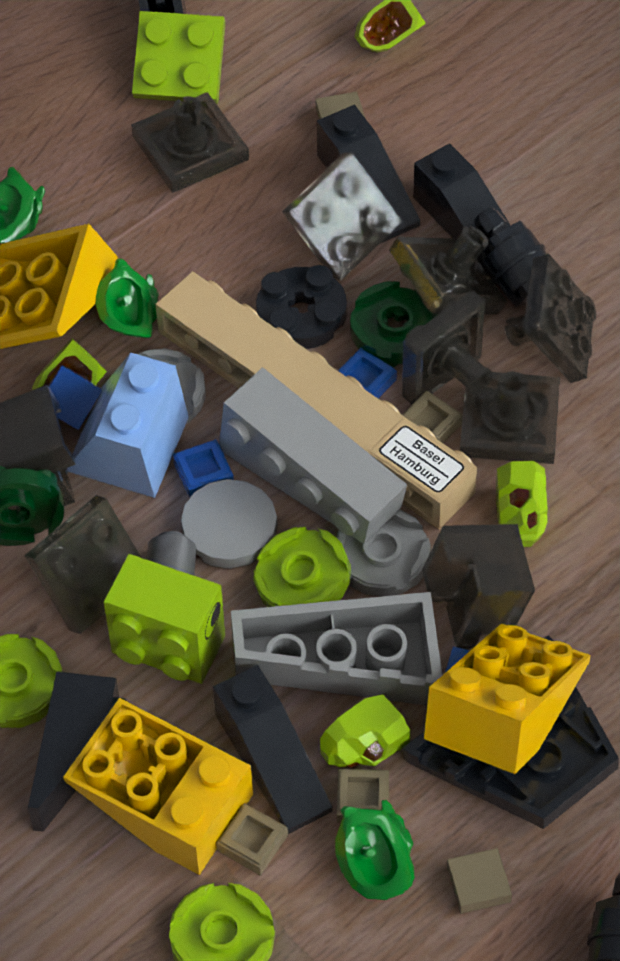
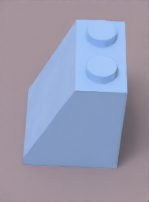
(133, 427)

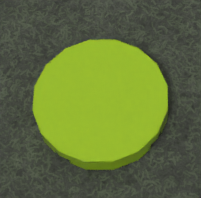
(302, 568)
(25, 680)
(222, 925)

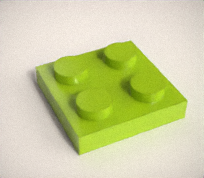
(178, 56)

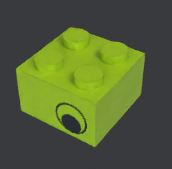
(165, 619)

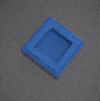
(370, 372)
(74, 395)
(201, 466)

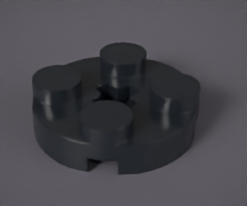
(303, 285)

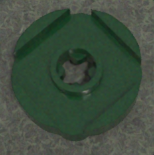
(370, 324)
(38, 505)

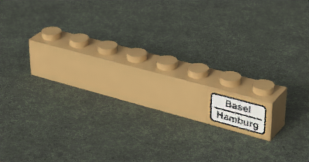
(239, 343)

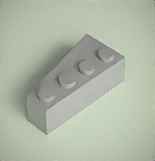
(308, 457)
(344, 646)

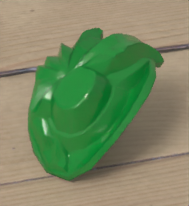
(18, 206)
(127, 301)
(375, 851)

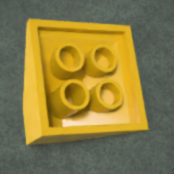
(49, 282)

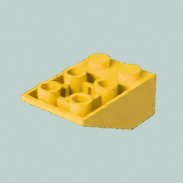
(503, 697)
(161, 784)

